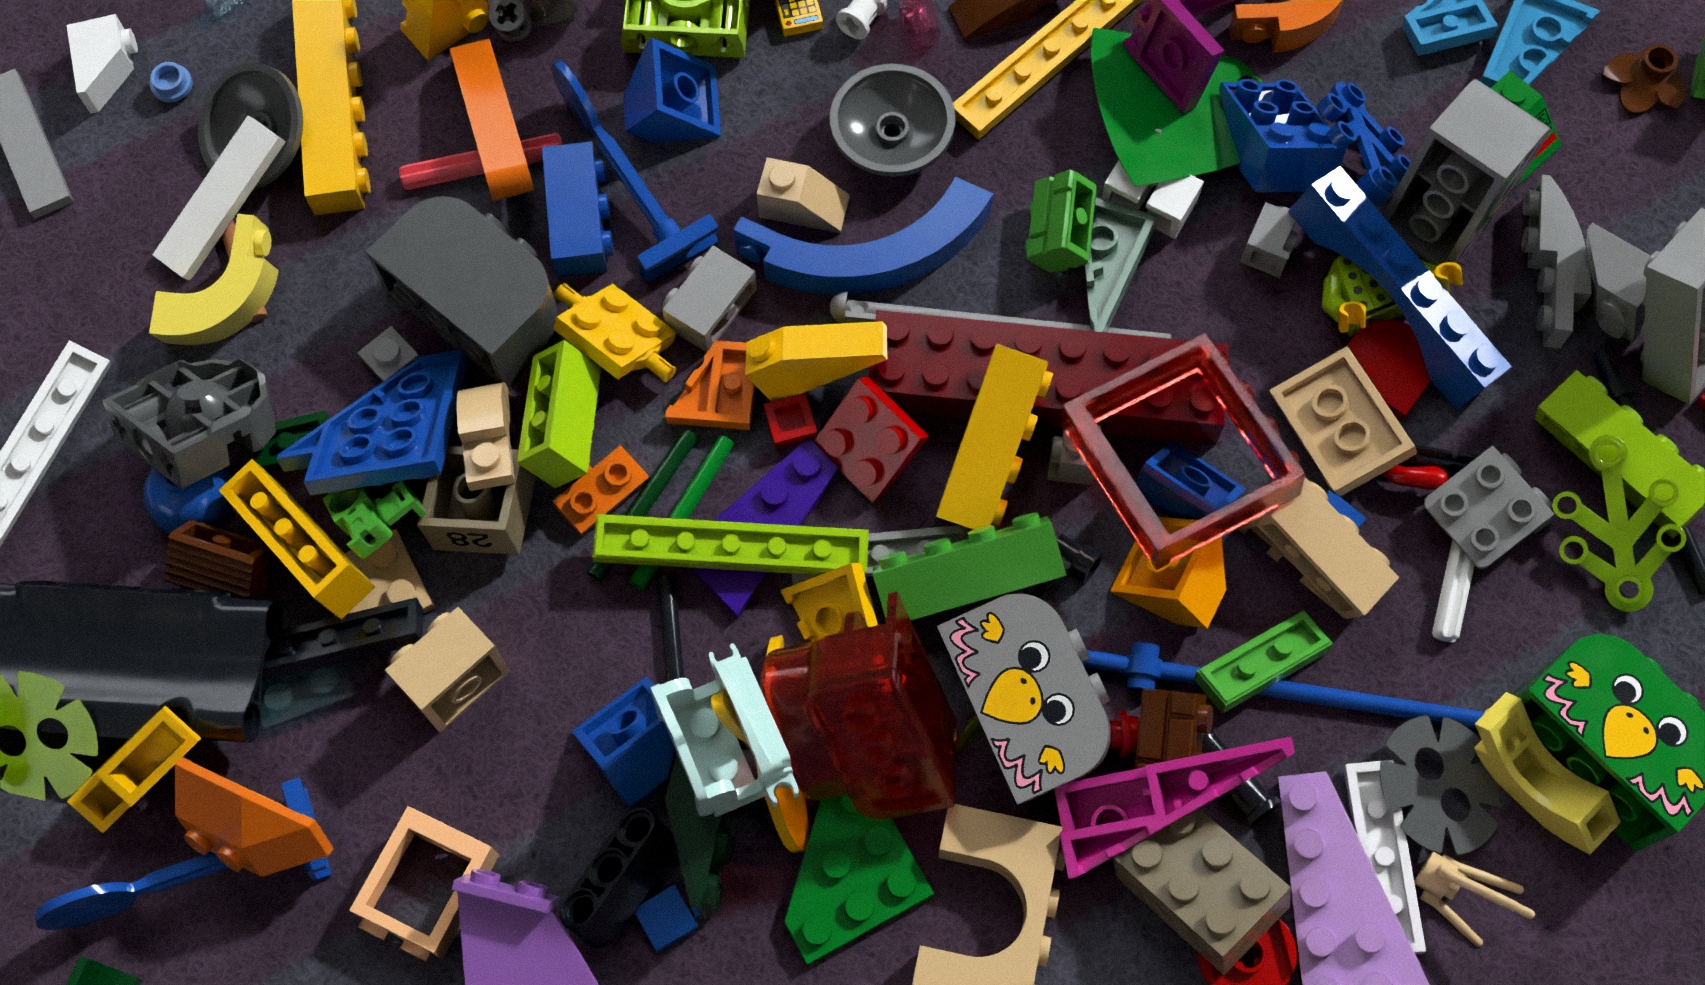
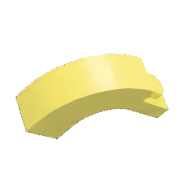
(228, 302)
(1540, 783)

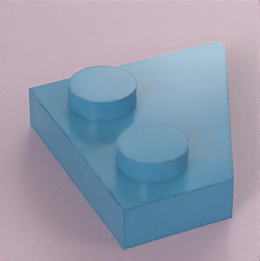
(1448, 24)

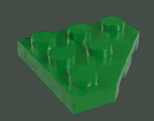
(851, 880)

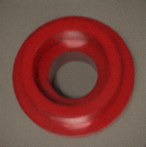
(1124, 734)

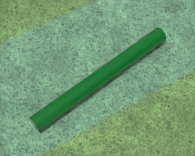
(689, 500)

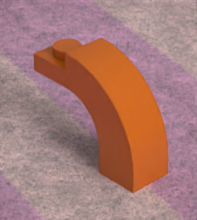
(1285, 23)

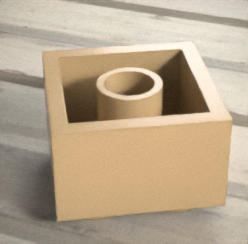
(447, 668)

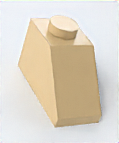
(800, 196)

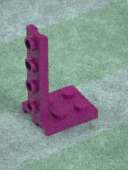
(1176, 47)

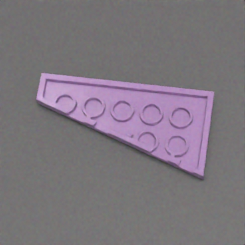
(1339, 906)

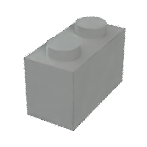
(709, 298)

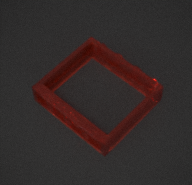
(1237, 400)

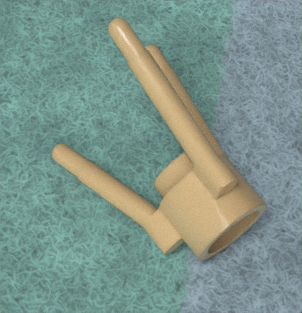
(1444, 877)

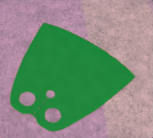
(1137, 106)

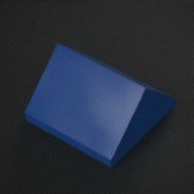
(1185, 484)

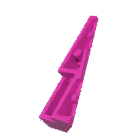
(1125, 807)

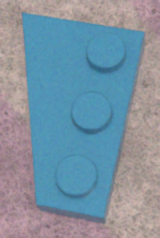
(1536, 37)

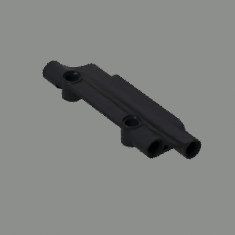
(141, 651)

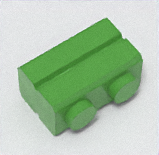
(1061, 222)

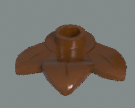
(1645, 84)

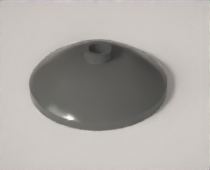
(261, 94)
(892, 100)

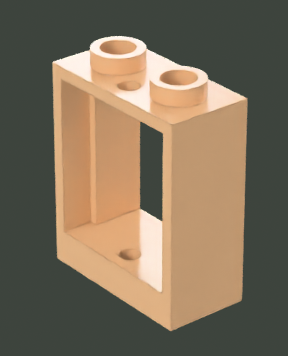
(439, 834)

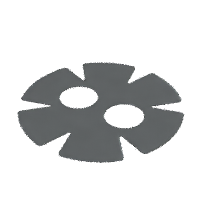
(1406, 787)

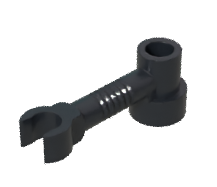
(1078, 562)

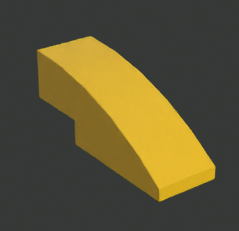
(133, 769)

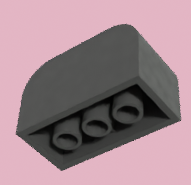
(469, 284)

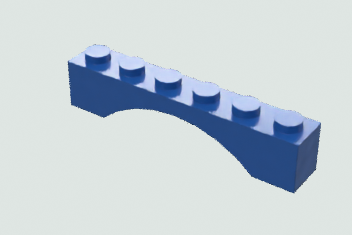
(1453, 347)

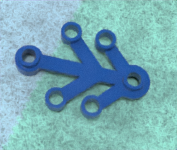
(1372, 140)

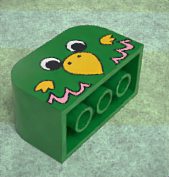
(1624, 729)

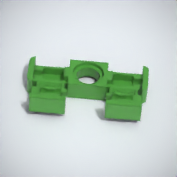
(370, 515)

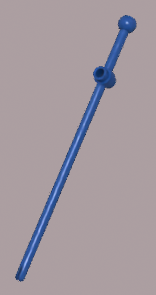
(1146, 668)

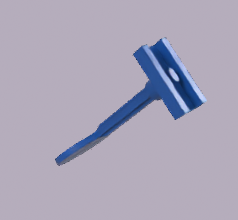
(674, 245)
(105, 899)

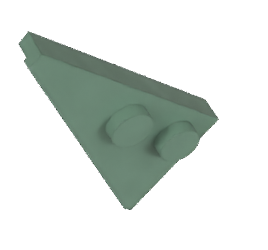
(1115, 251)

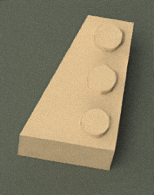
(1326, 551)

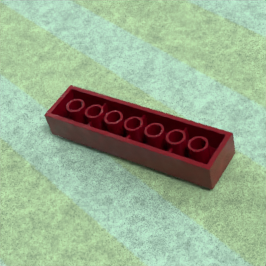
(941, 363)

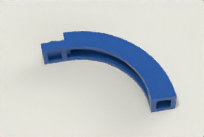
(872, 264)

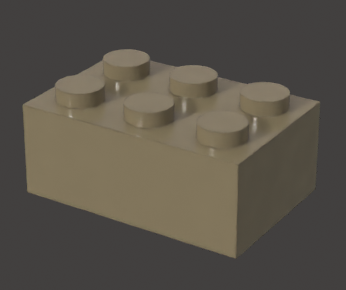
(1205, 887)

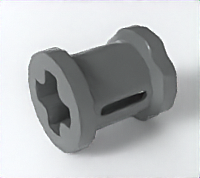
(507, 30)

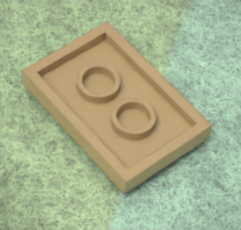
(1343, 422)

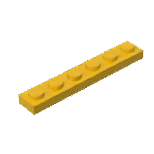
(1036, 62)

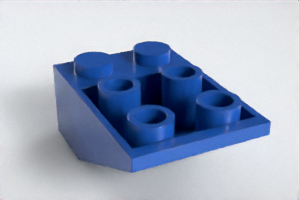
(1278, 135)

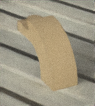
(484, 430)

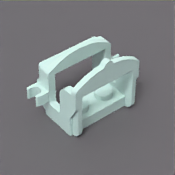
(711, 752)

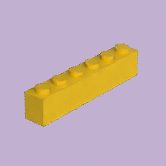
(329, 104)

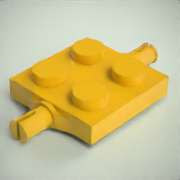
(615, 331)

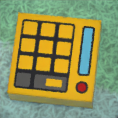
(799, 16)

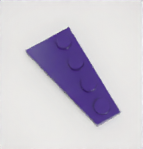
(779, 498)

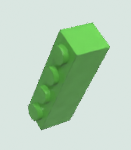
(972, 568)

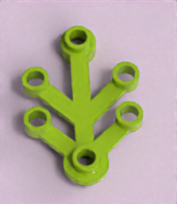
(1619, 531)

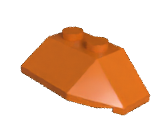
(243, 825)

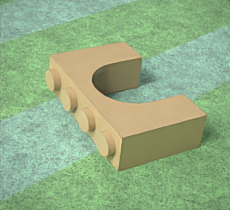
(1027, 857)

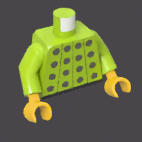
(1358, 299)

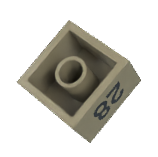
(477, 519)

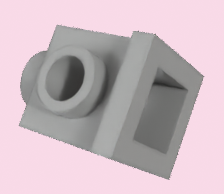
(1271, 240)
(1067, 463)

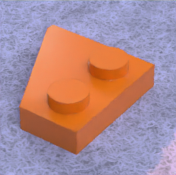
(717, 391)

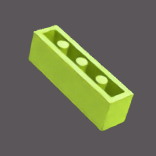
(1584, 411)

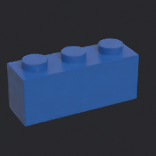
(576, 209)

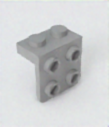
(1489, 507)

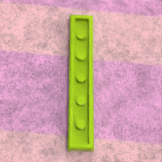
(727, 545)

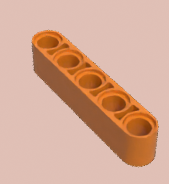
(491, 120)

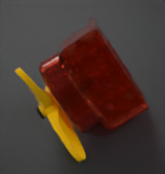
(857, 723)

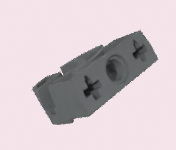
(197, 443)

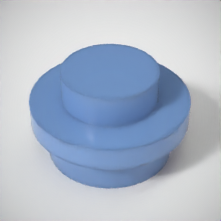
(170, 82)

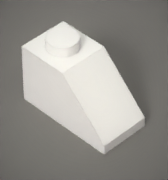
(100, 58)

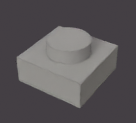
(387, 354)

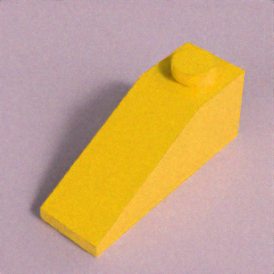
(812, 355)

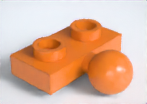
(601, 490)

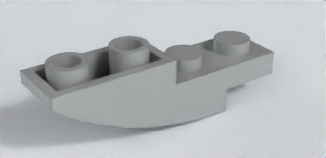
(1560, 253)

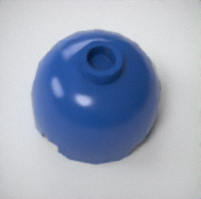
(174, 506)

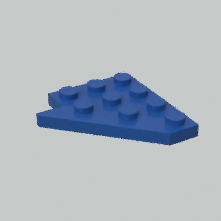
(386, 434)

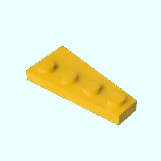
(828, 598)

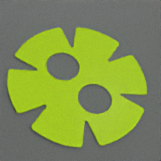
(35, 703)

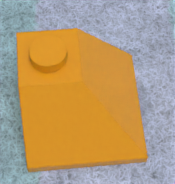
(1180, 591)

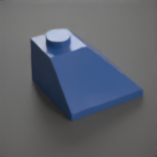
(671, 96)
(629, 743)

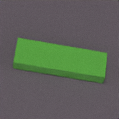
(1263, 661)

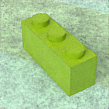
(559, 414)

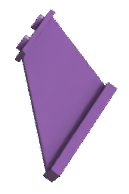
(515, 934)

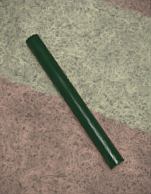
(653, 489)

